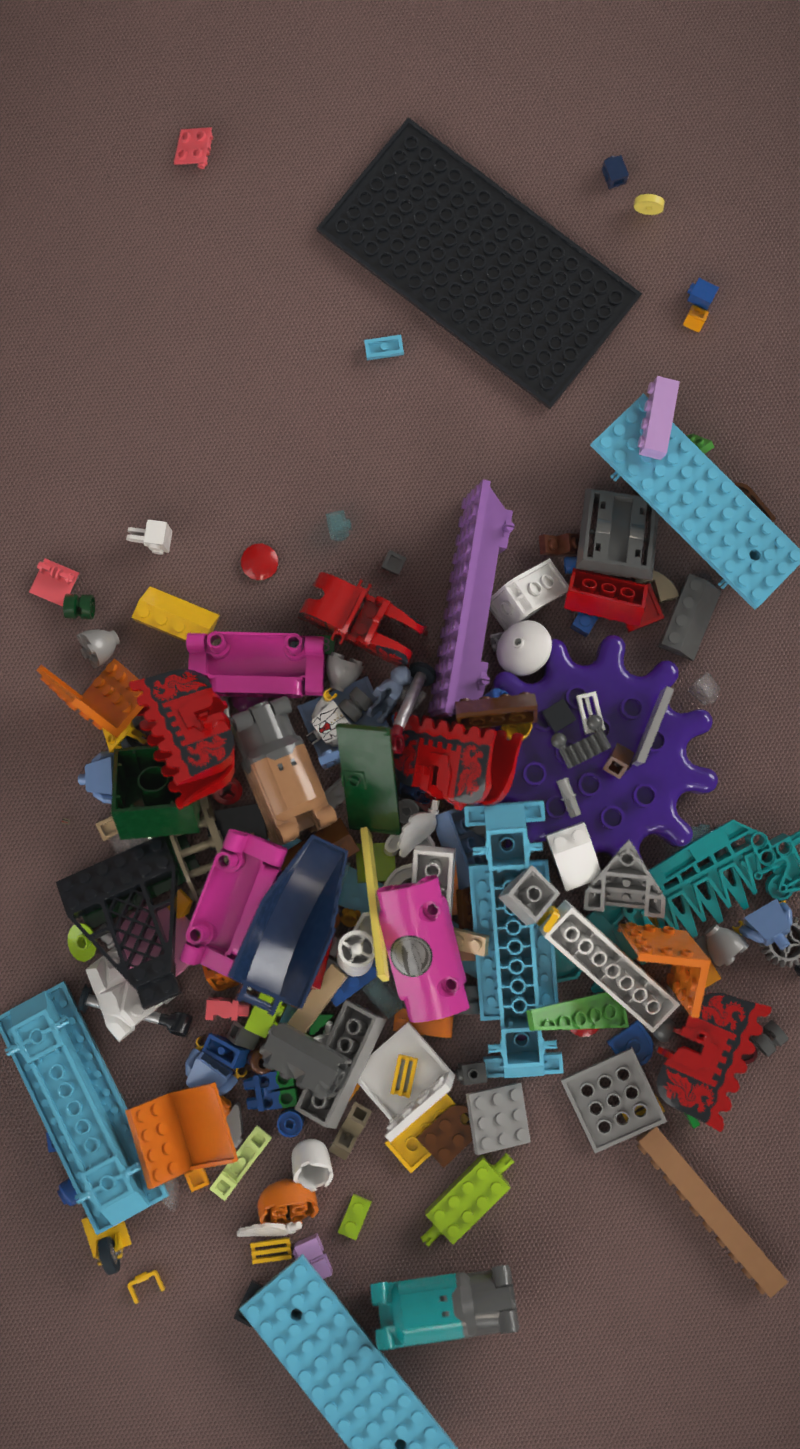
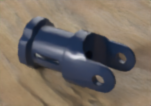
(414, 792)

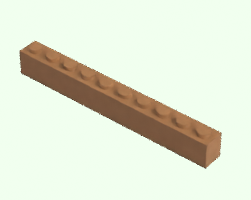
(715, 1215)

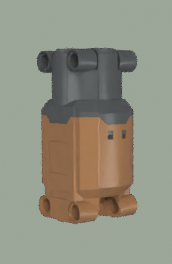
(280, 771)

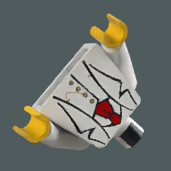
(324, 719)

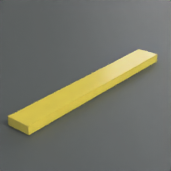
(374, 906)

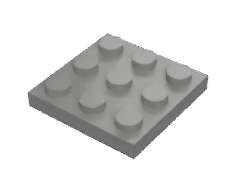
(498, 1118)

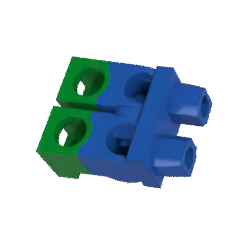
(267, 1092)

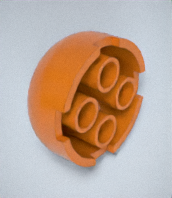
(284, 1193)

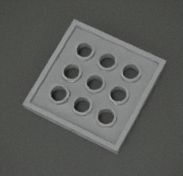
(590, 1121)

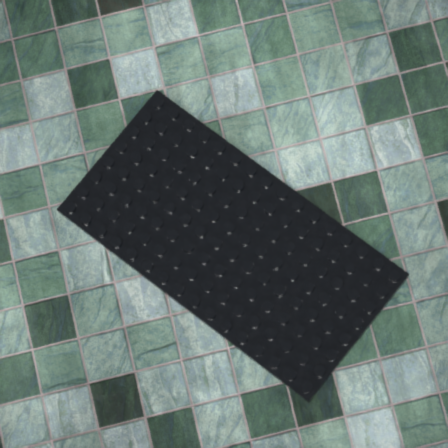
(479, 263)

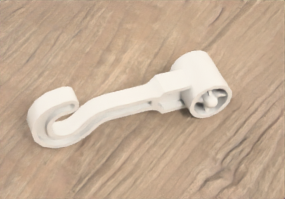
(356, 947)

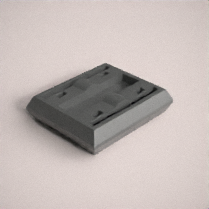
(620, 534)

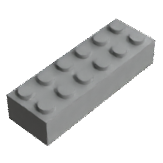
(354, 1037)

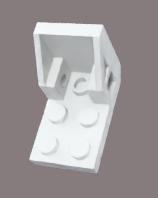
(527, 594)

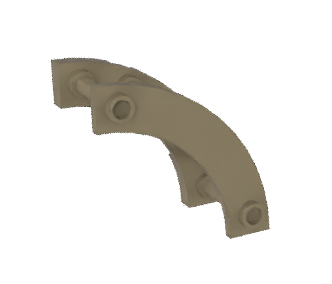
(215, 840)

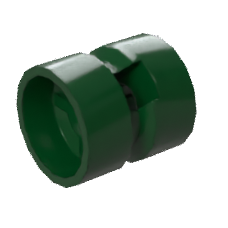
(79, 606)

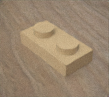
(472, 942)

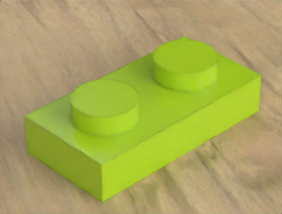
(354, 1216)

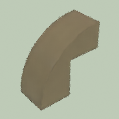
(662, 587)
(350, 1130)

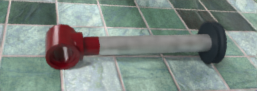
(423, 676)

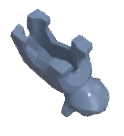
(390, 692)

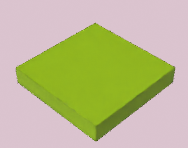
(384, 864)

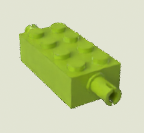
(467, 1199)

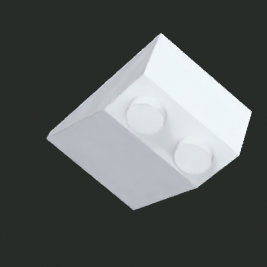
(574, 855)

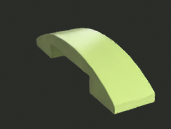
(246, 1155)

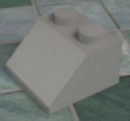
(529, 895)

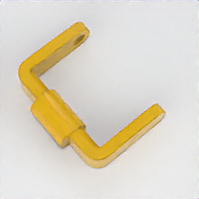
(552, 919)
(142, 1277)

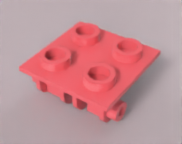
(194, 146)
(53, 581)

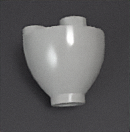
(98, 645)
(342, 672)
(724, 945)

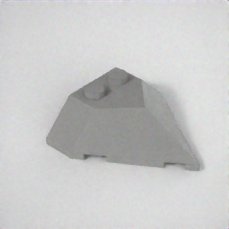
(626, 884)

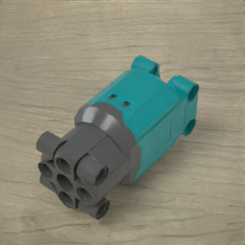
(445, 1308)

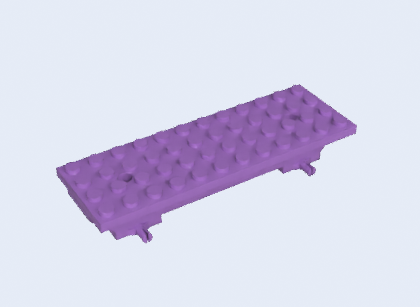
(481, 539)

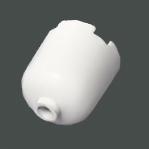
(311, 1164)

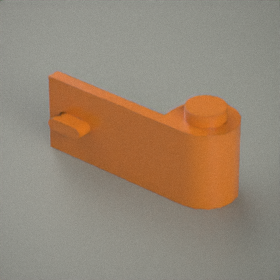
(437, 1028)

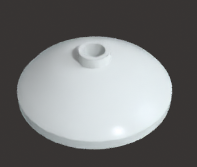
(530, 653)

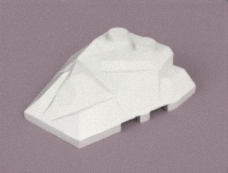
(117, 997)

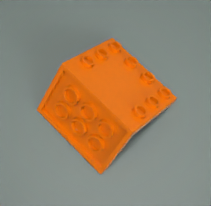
(107, 699)
(676, 948)
(181, 1133)

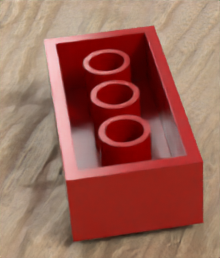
(606, 597)

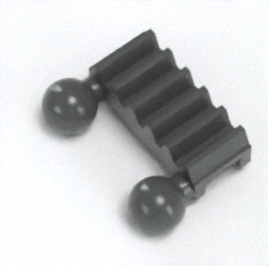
(585, 748)

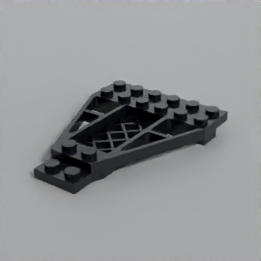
(109, 883)

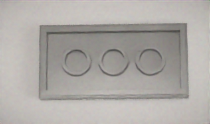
(652, 726)

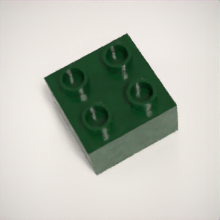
(142, 799)

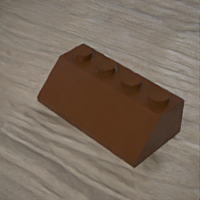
(497, 711)
(335, 834)

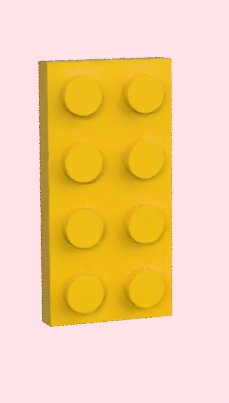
(407, 1147)

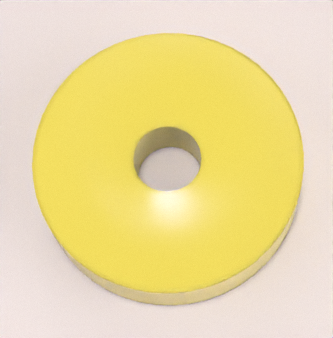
(649, 204)

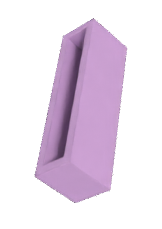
(658, 417)

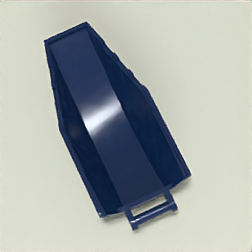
(292, 928)

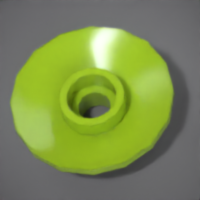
(80, 945)

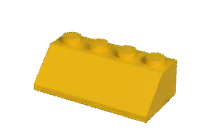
(173, 615)

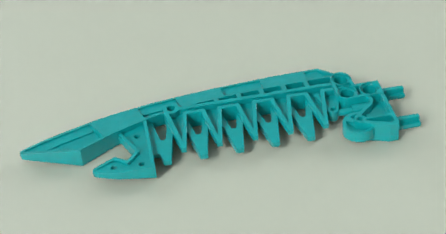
(744, 864)

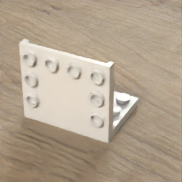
(430, 1081)

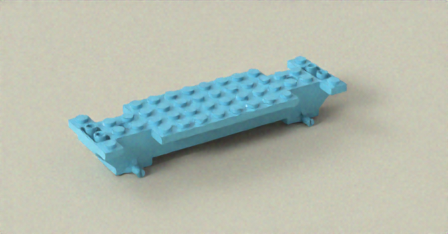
(520, 960)

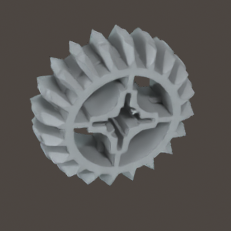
(783, 959)

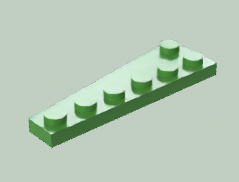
(586, 1012)

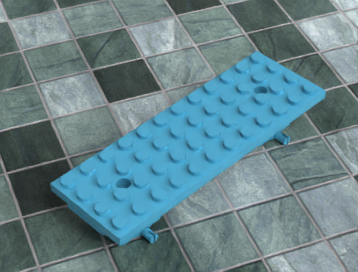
(702, 507)
(78, 1106)
(339, 1364)

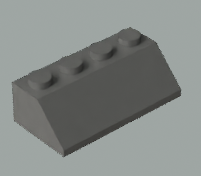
(690, 617)

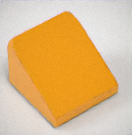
(695, 318)
(183, 904)

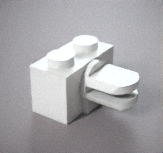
(155, 536)

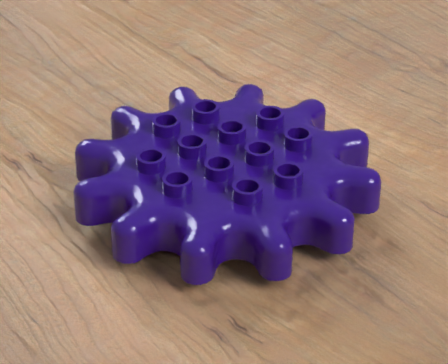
(611, 807)

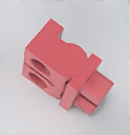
(226, 1008)

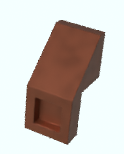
(559, 545)

